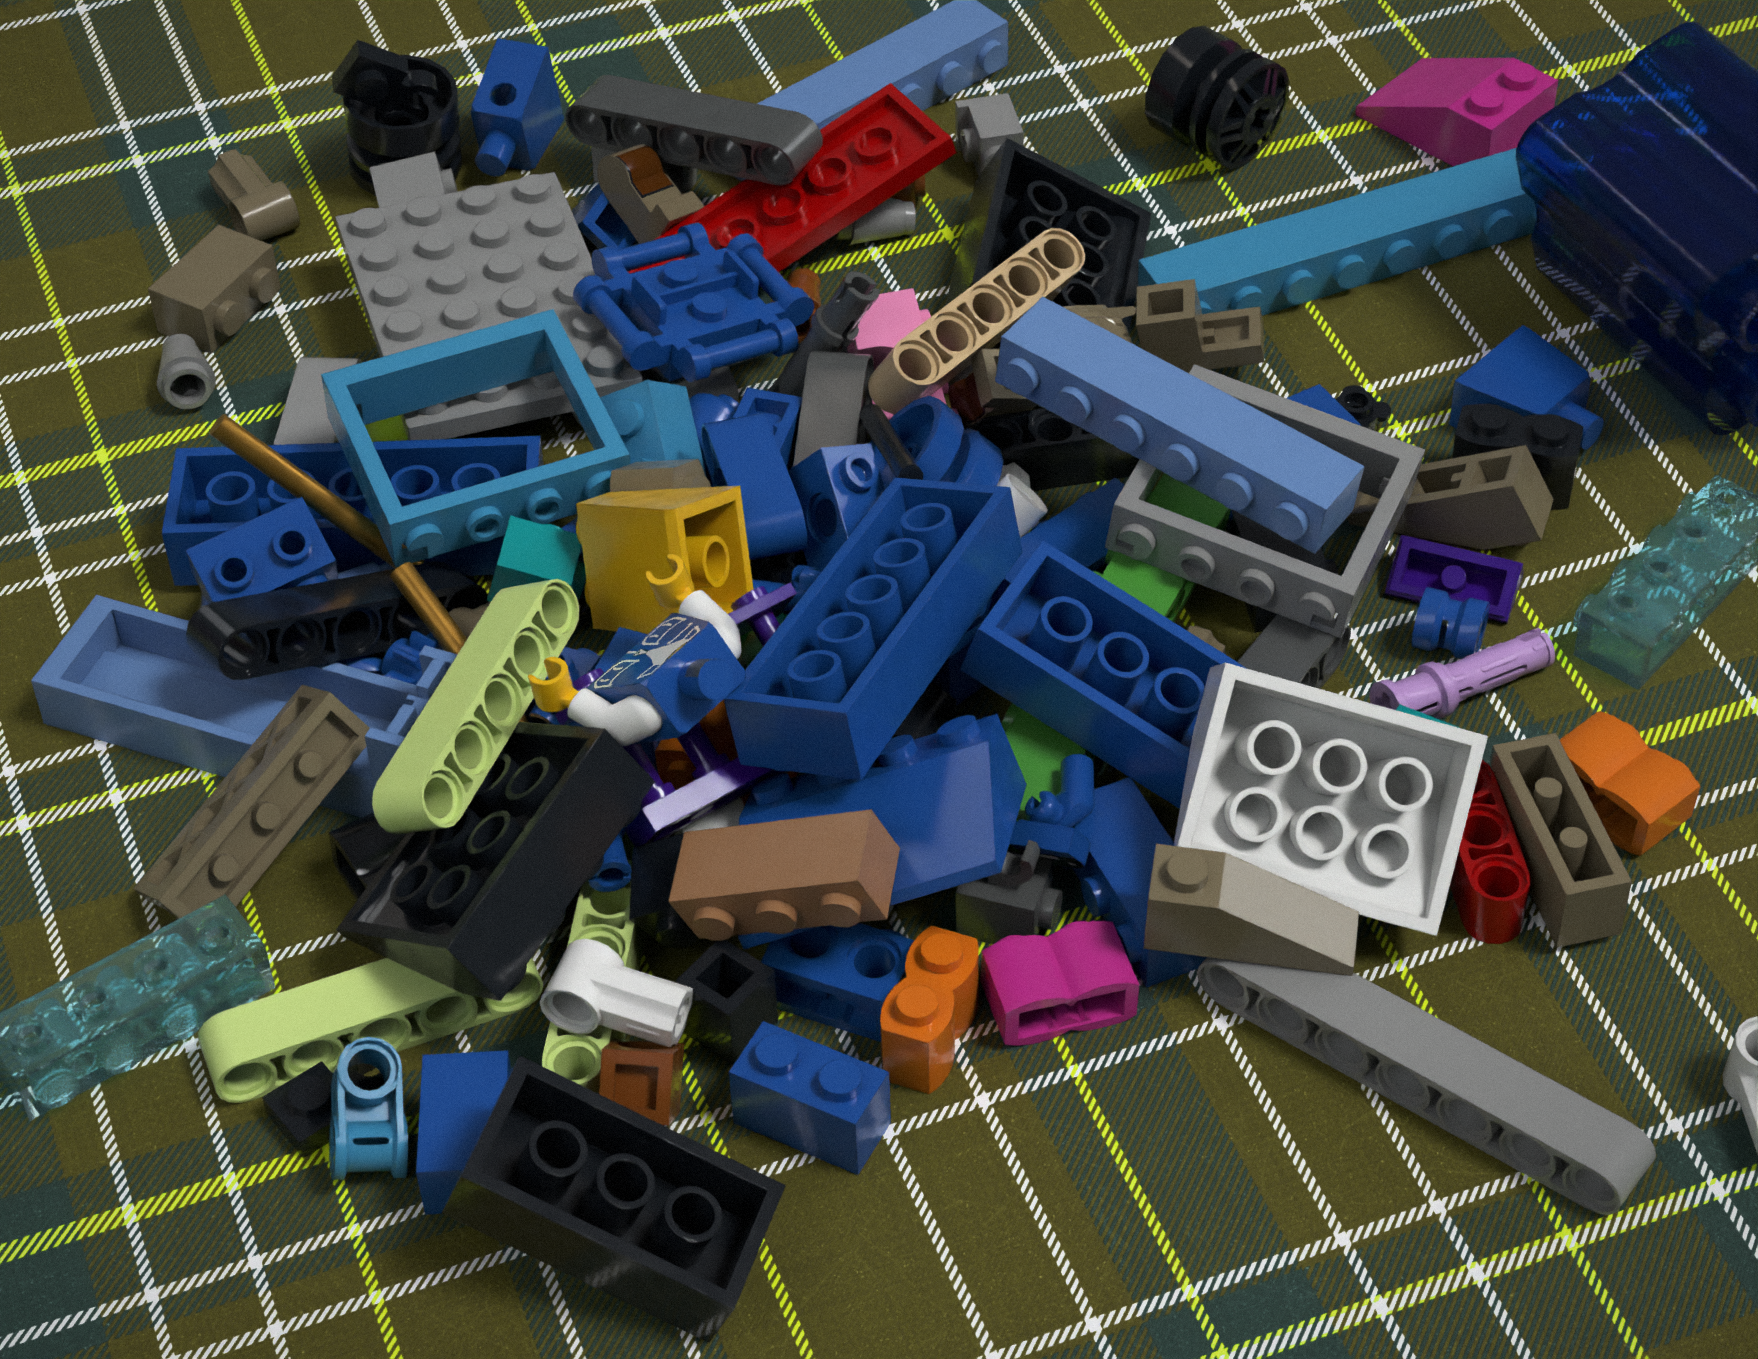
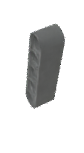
(695, 129)

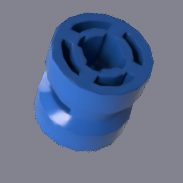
(1465, 624)

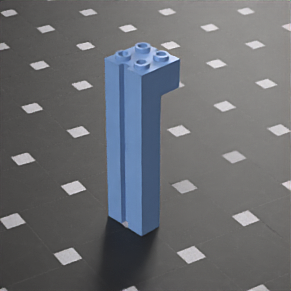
(140, 686)

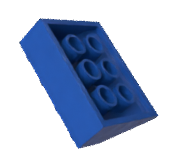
(939, 796)

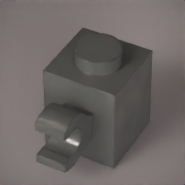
(1010, 902)

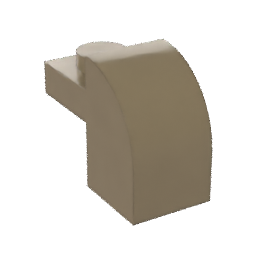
(1177, 331)

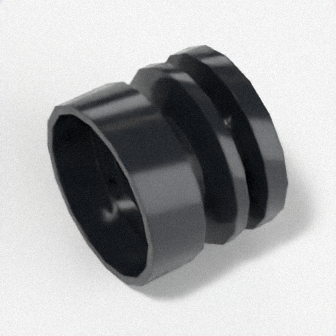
(1217, 96)
(394, 135)

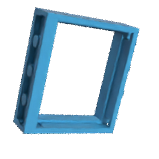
(455, 370)

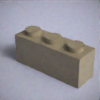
(1568, 853)

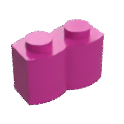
(1058, 982)

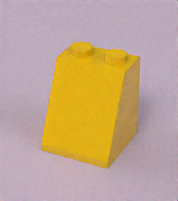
(636, 530)

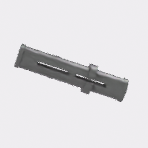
(831, 330)

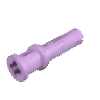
(1439, 687)

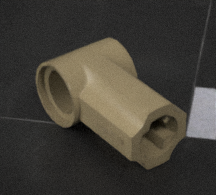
(252, 200)

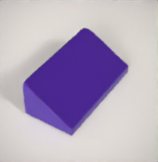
(1458, 572)

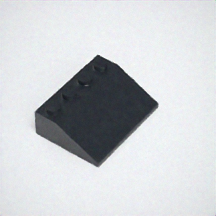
(1028, 194)
(490, 889)

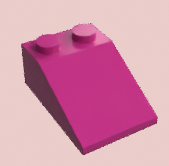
(1461, 105)

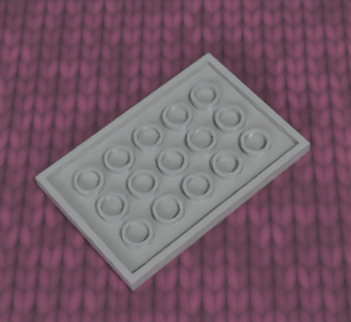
(471, 264)

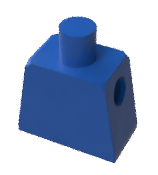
(515, 108)
(1530, 380)

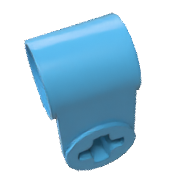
(366, 1125)

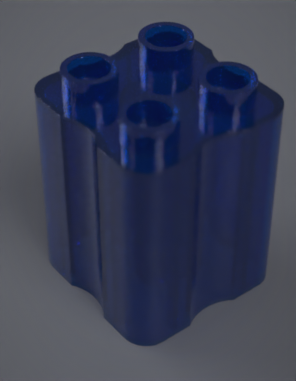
(1656, 217)

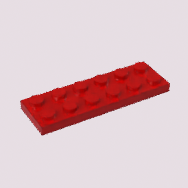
(860, 165)

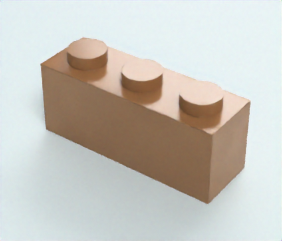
(785, 875)

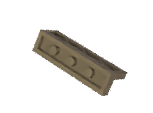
(258, 805)

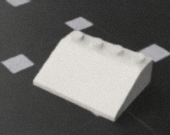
(1330, 793)

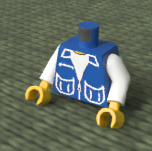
(664, 679)

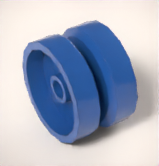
(943, 446)

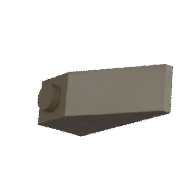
(1473, 501)
(1239, 912)

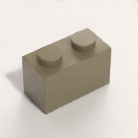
(215, 288)

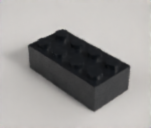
(615, 1200)

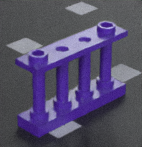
(715, 776)

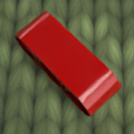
(1490, 869)

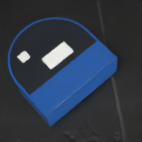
(1056, 842)

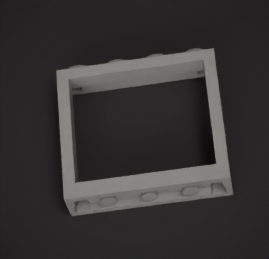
(1251, 570)

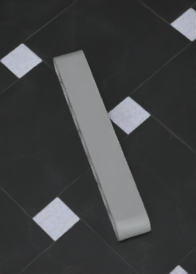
(1442, 1077)

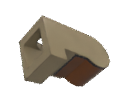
(643, 193)
(980, 395)

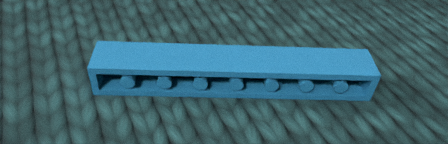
(1353, 239)

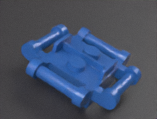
(693, 309)

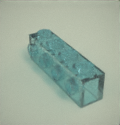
(1670, 583)
(130, 1006)

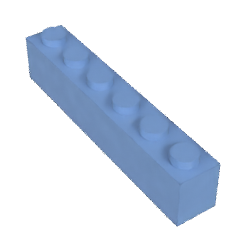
(922, 60)
(1179, 424)

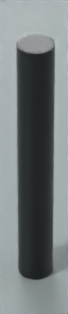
(889, 443)

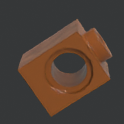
(643, 1077)

